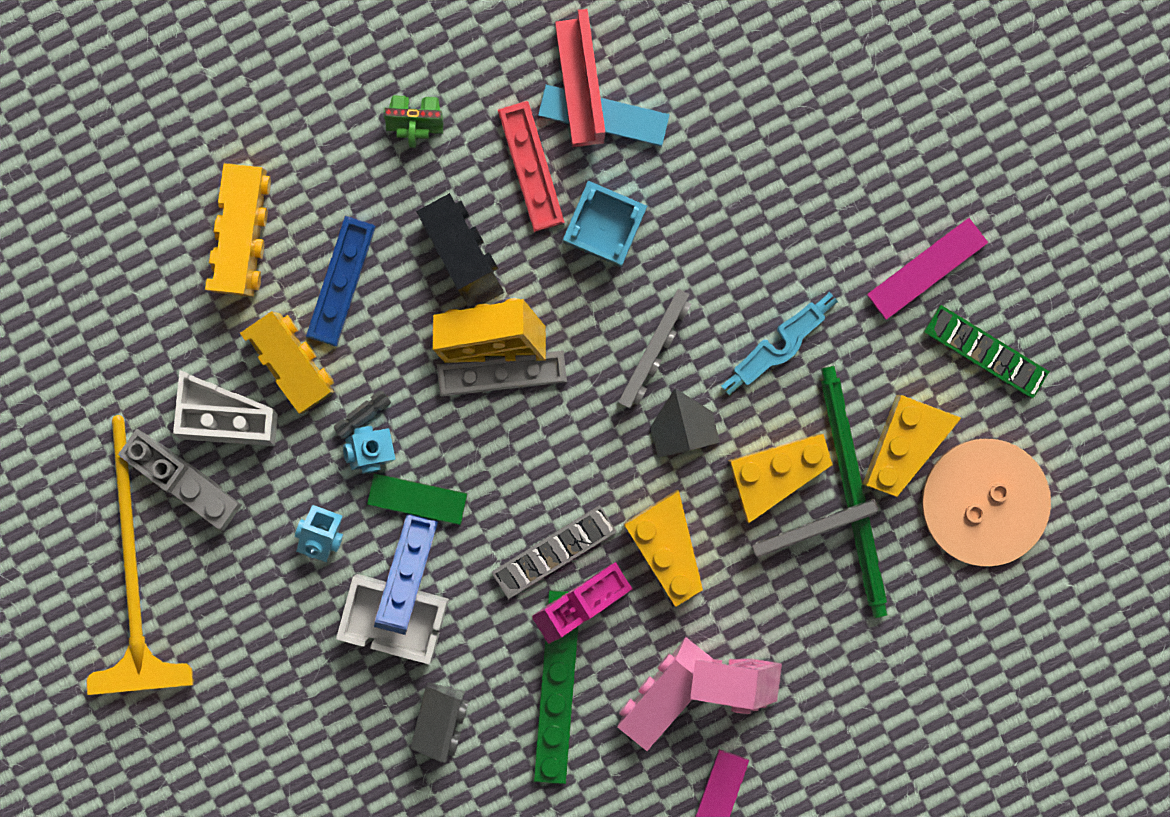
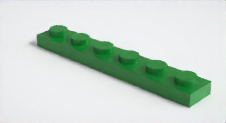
(556, 705)

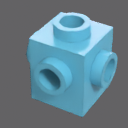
(376, 442)
(319, 533)

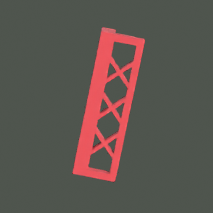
(580, 80)

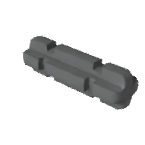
(362, 414)

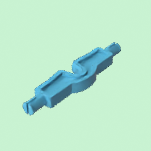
(791, 332)

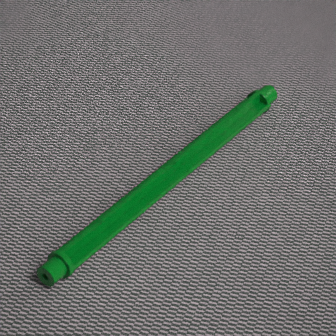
(853, 490)

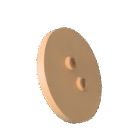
(986, 502)

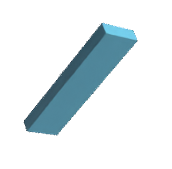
(619, 118)

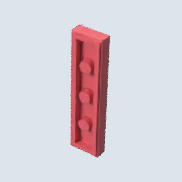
(531, 166)

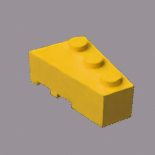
(489, 331)
(289, 361)
(777, 472)

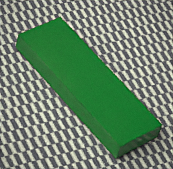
(417, 498)

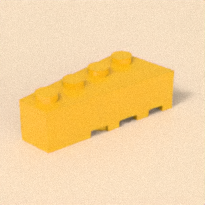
(239, 230)

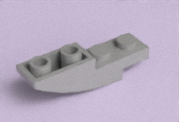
(180, 479)

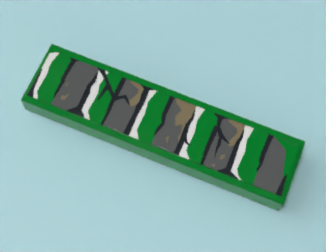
(986, 351)

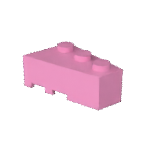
(741, 684)
(662, 696)

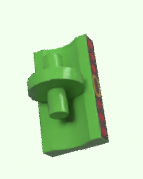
(414, 122)

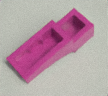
(581, 603)

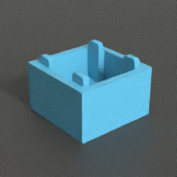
(604, 224)

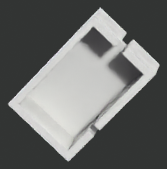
(361, 612)

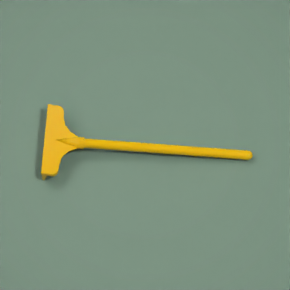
(138, 667)

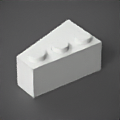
(219, 415)

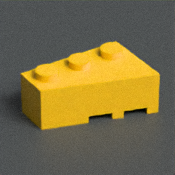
(906, 443)
(667, 547)

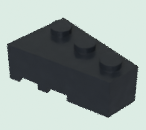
(460, 250)

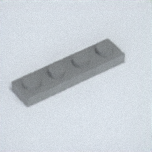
(662, 337)

